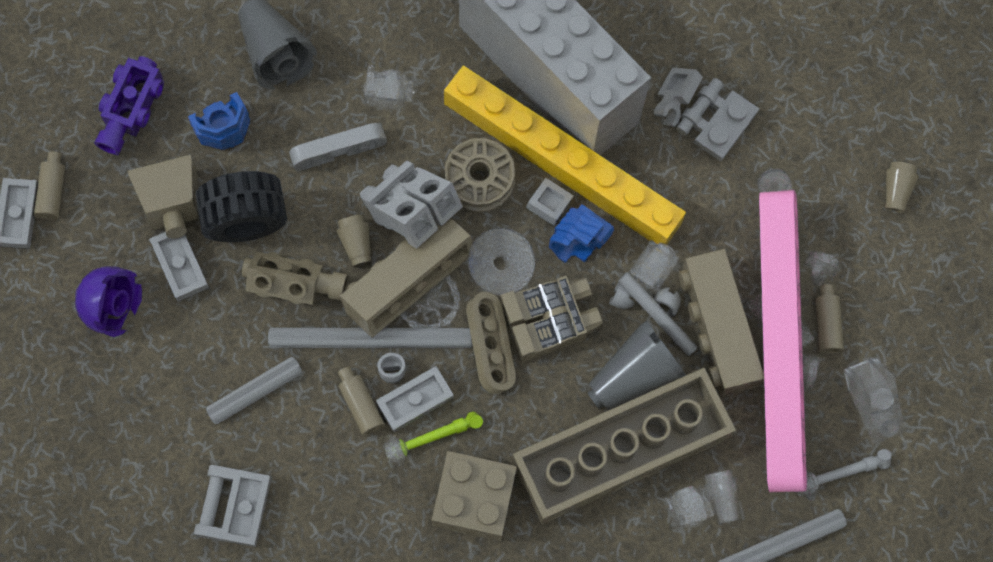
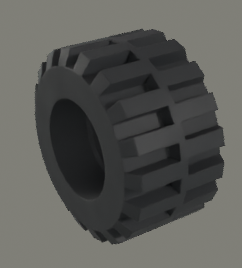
(241, 206)

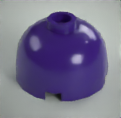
(107, 292)

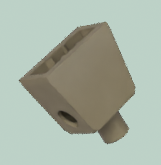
(167, 194)

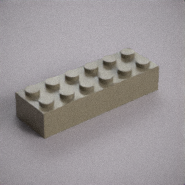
(622, 446)

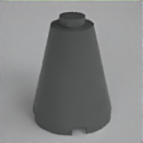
(274, 45)
(634, 370)

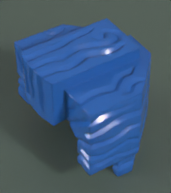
(222, 124)
(579, 234)

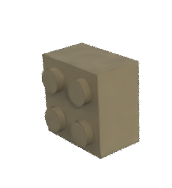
(474, 496)

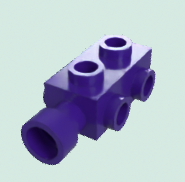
(127, 99)

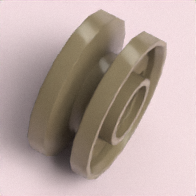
(485, 156)

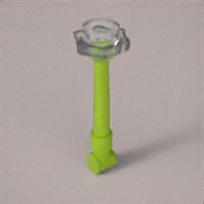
(397, 449)

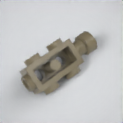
(288, 281)

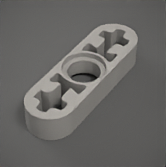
(345, 142)

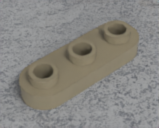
(494, 330)

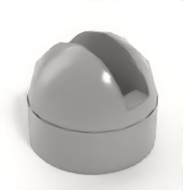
(621, 298)
(669, 299)
(391, 362)

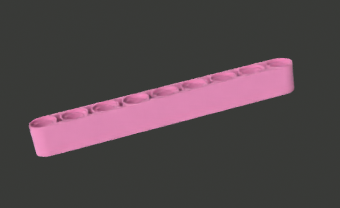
(782, 342)

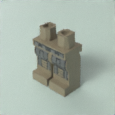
(549, 317)

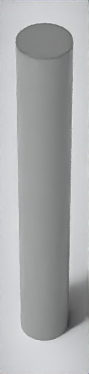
(657, 313)

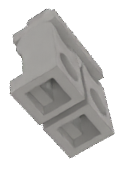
(411, 202)

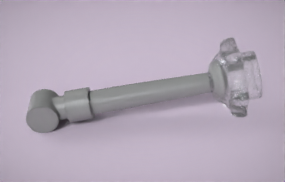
(870, 463)

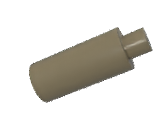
(49, 187)
(829, 321)
(359, 402)

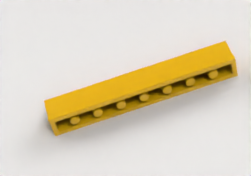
(563, 157)

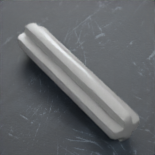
(254, 390)

